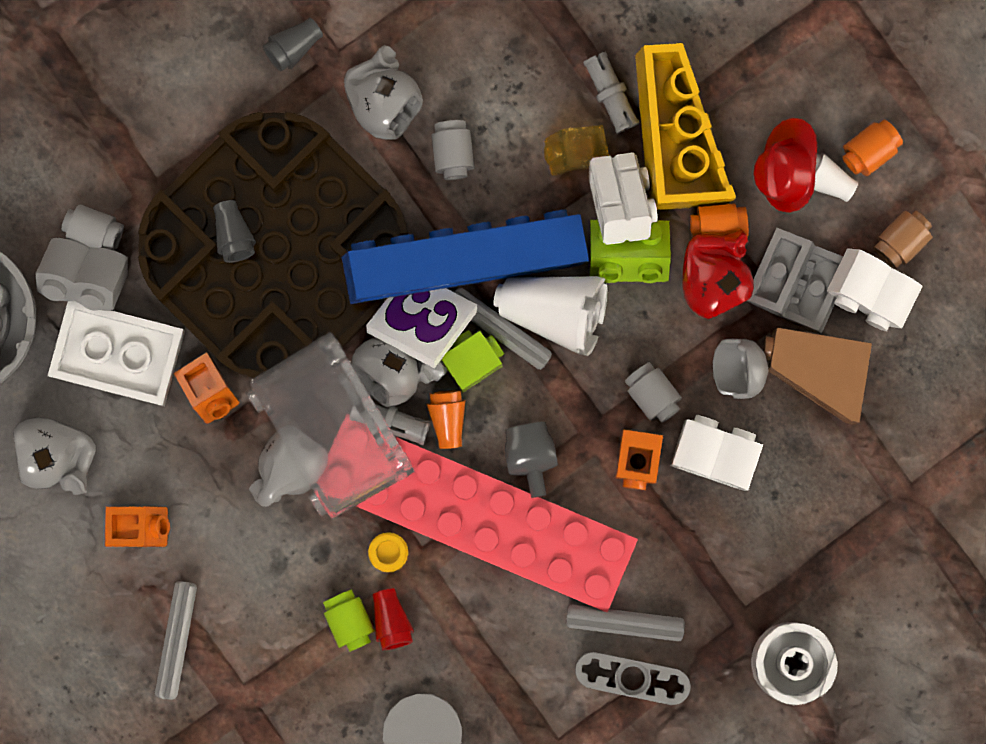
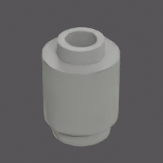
(452, 149)
(92, 228)
(653, 393)

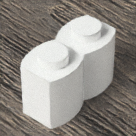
(874, 289)
(716, 453)

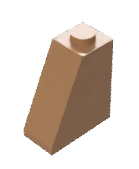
(822, 369)

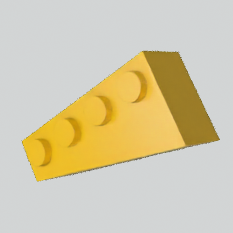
(677, 133)

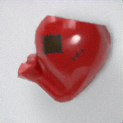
(715, 275)

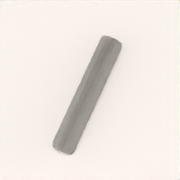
(508, 333)
(625, 623)
(175, 640)

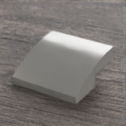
(796, 281)

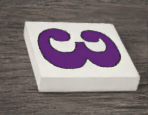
(423, 323)

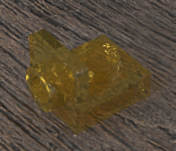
(574, 148)

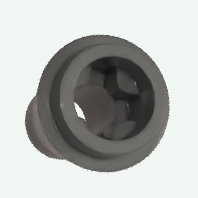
(292, 44)
(232, 233)

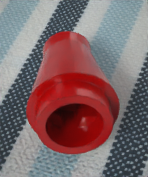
(391, 622)

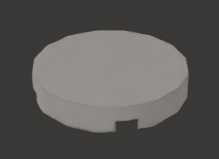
(422, 721)

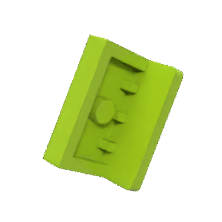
(634, 260)

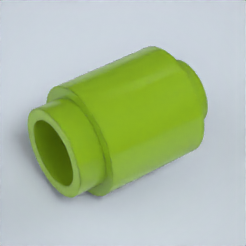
(348, 620)

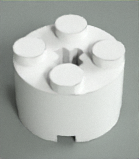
(801, 685)

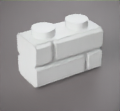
(621, 198)

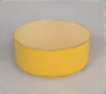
(388, 552)

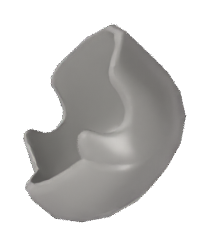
(739, 368)

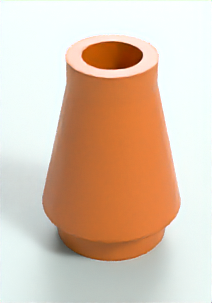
(447, 416)

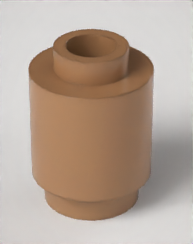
(903, 239)

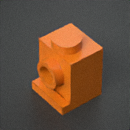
(643, 444)

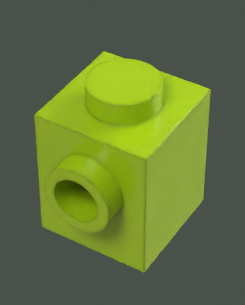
(472, 359)

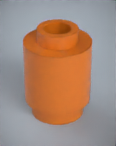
(872, 148)
(719, 220)

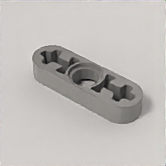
(659, 693)

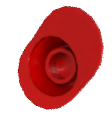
(788, 165)

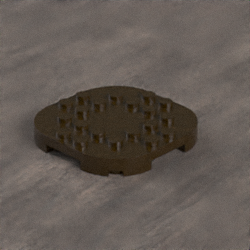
(304, 211)

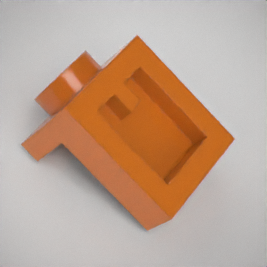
(206, 389)
(136, 527)

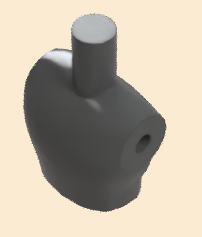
(529, 453)

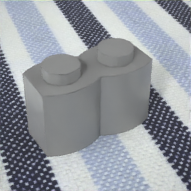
(81, 274)

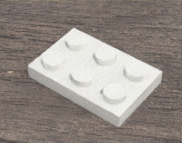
(116, 353)

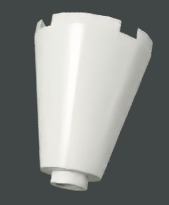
(556, 308)

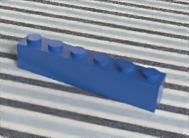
(465, 257)

